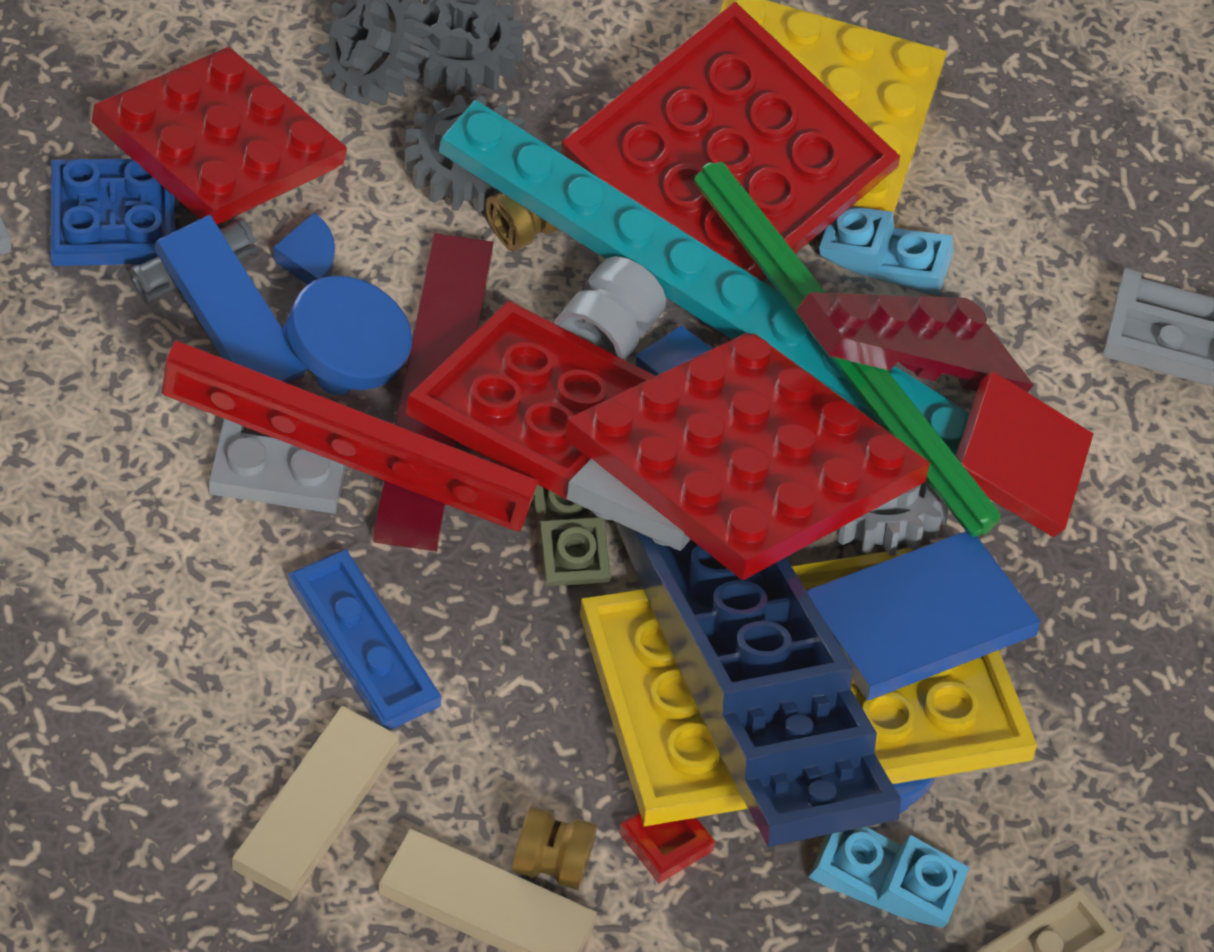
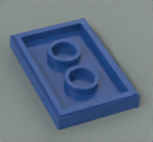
(923, 613)

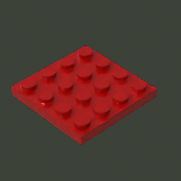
(742, 103)
(746, 453)

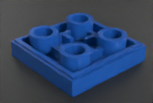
(106, 212)

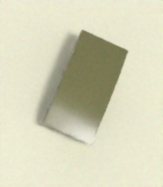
(569, 541)

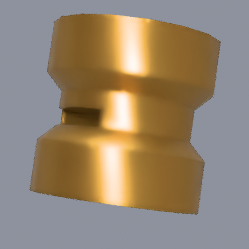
(514, 223)
(554, 847)

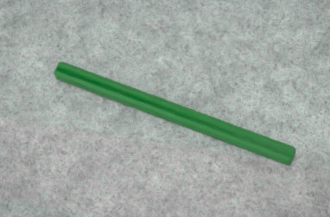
(873, 384)

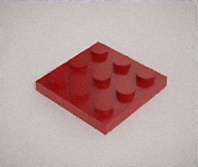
(219, 135)
(516, 388)

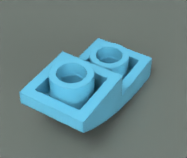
(871, 246)
(901, 879)

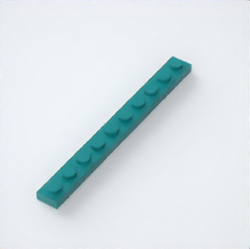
(682, 265)

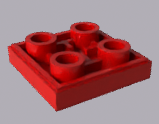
(1024, 453)

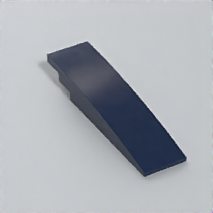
(768, 691)

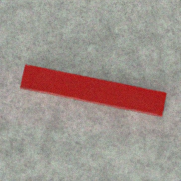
(348, 436)

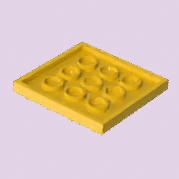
(873, 73)

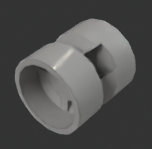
(615, 307)

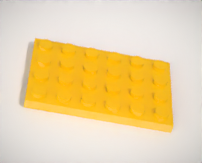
(923, 730)

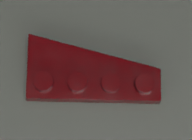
(916, 331)

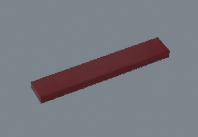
(445, 319)

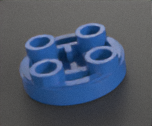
(348, 334)

